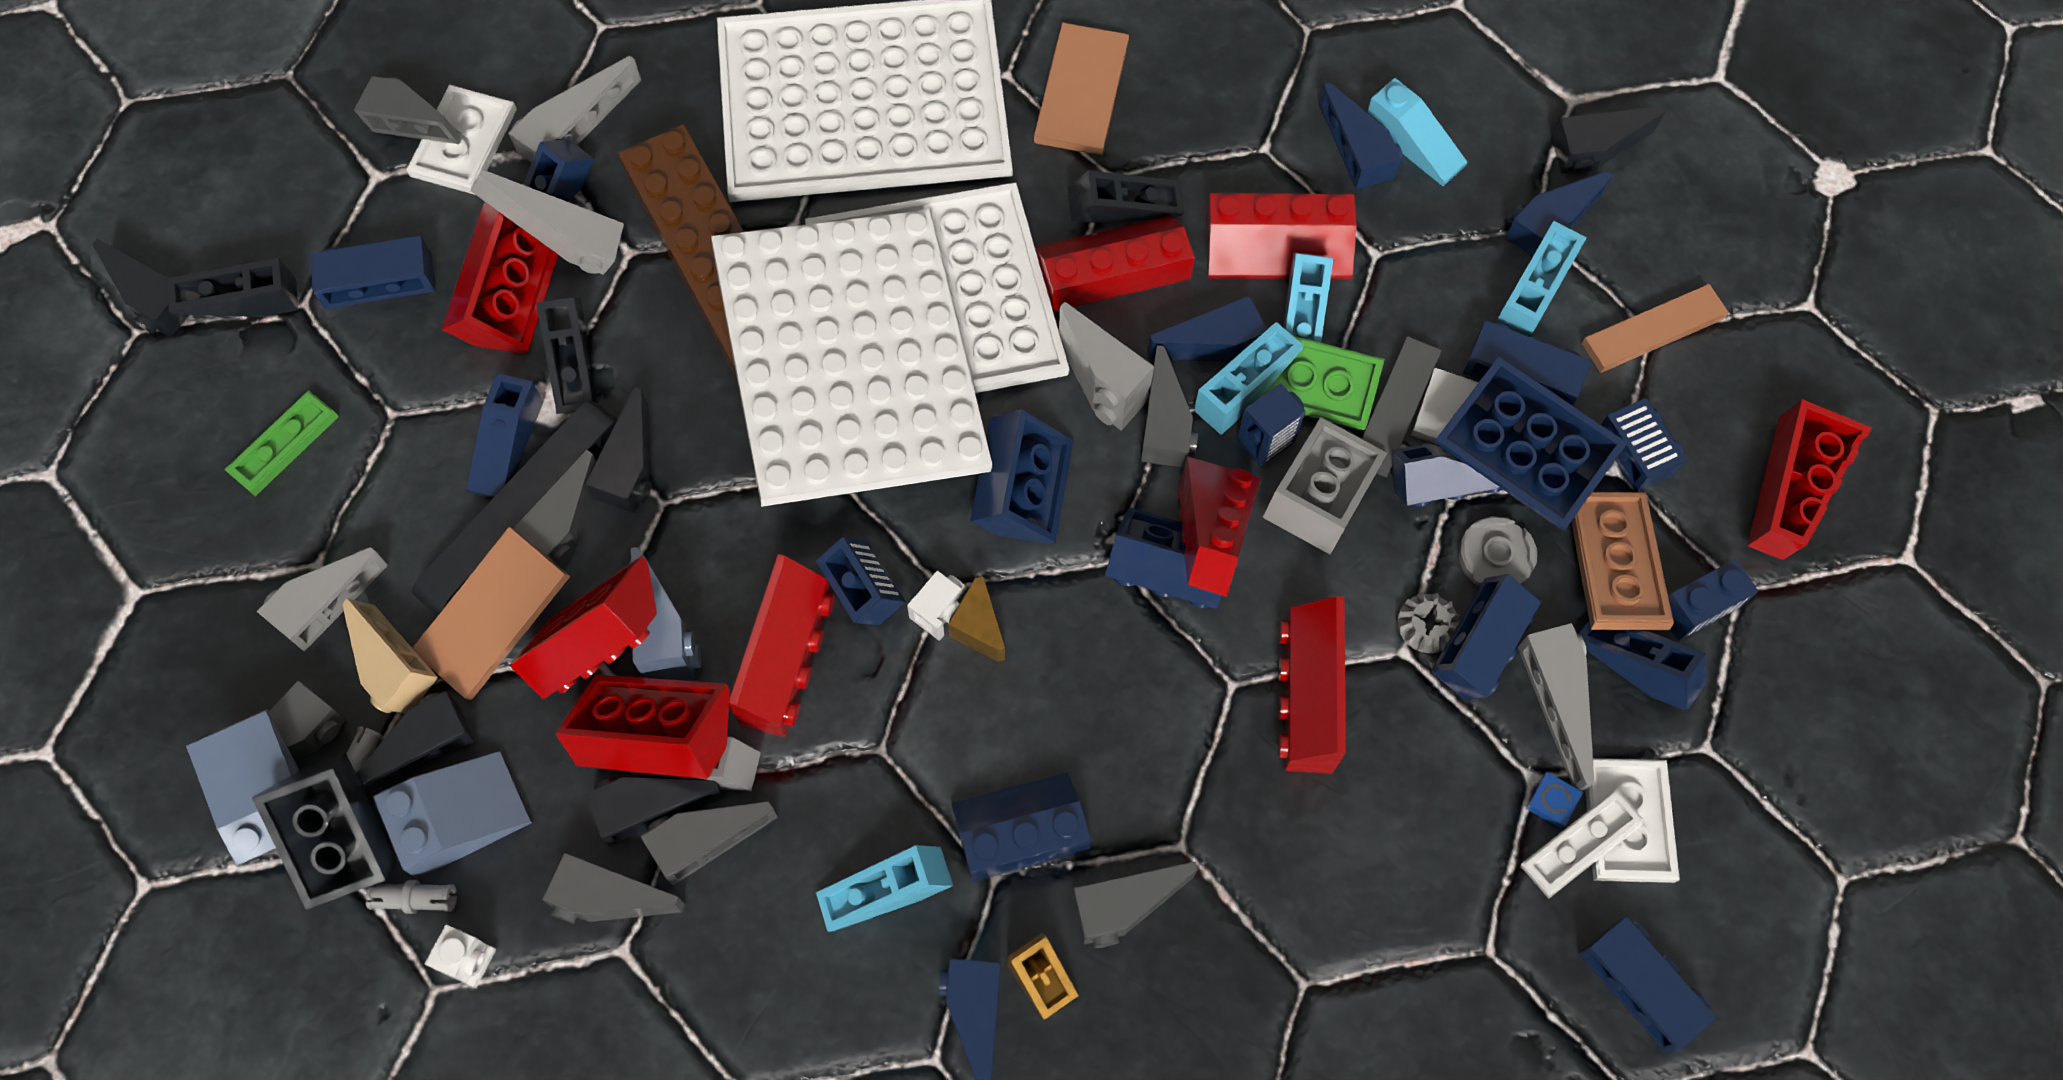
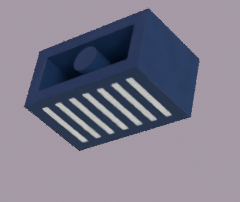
(1271, 424)
(1650, 449)
(860, 581)
(1710, 598)

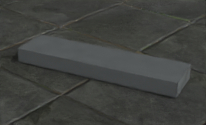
(1400, 398)

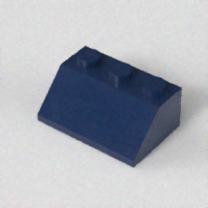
(1026, 479)
(1151, 555)
(1021, 826)

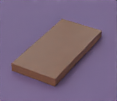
(1081, 89)
(1621, 563)
(490, 613)

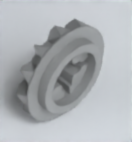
(1414, 630)

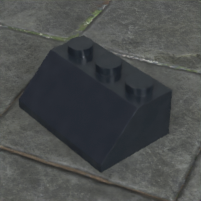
(325, 831)

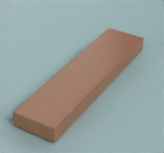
(1654, 328)

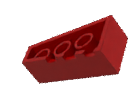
(1801, 475)
(1215, 519)

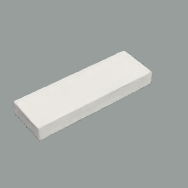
(1582, 843)

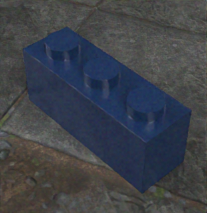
(372, 271)
(1550, 366)
(1486, 637)
(1648, 985)

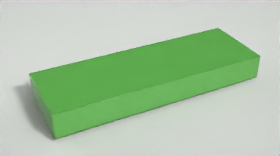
(281, 443)

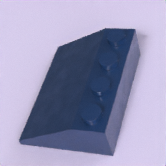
(1531, 443)

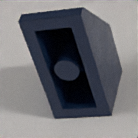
(558, 169)

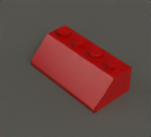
(1259, 232)
(1116, 262)
(500, 285)
(589, 631)
(781, 648)
(1313, 686)
(648, 726)

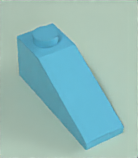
(1416, 131)
(1541, 279)
(1307, 295)
(1246, 378)
(885, 887)

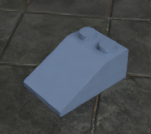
(669, 648)
(232, 770)
(451, 812)

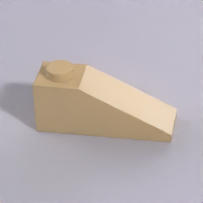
(384, 660)

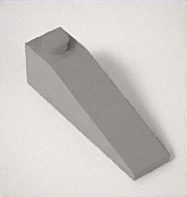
(576, 110)
(565, 228)
(1560, 680)

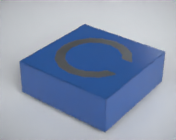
(1554, 800)

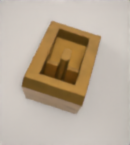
(976, 623)
(1042, 976)

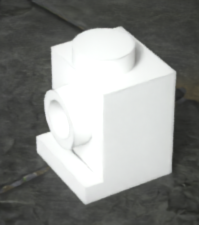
(936, 603)
(460, 956)

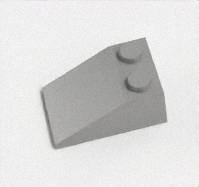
(1107, 370)
(1324, 485)

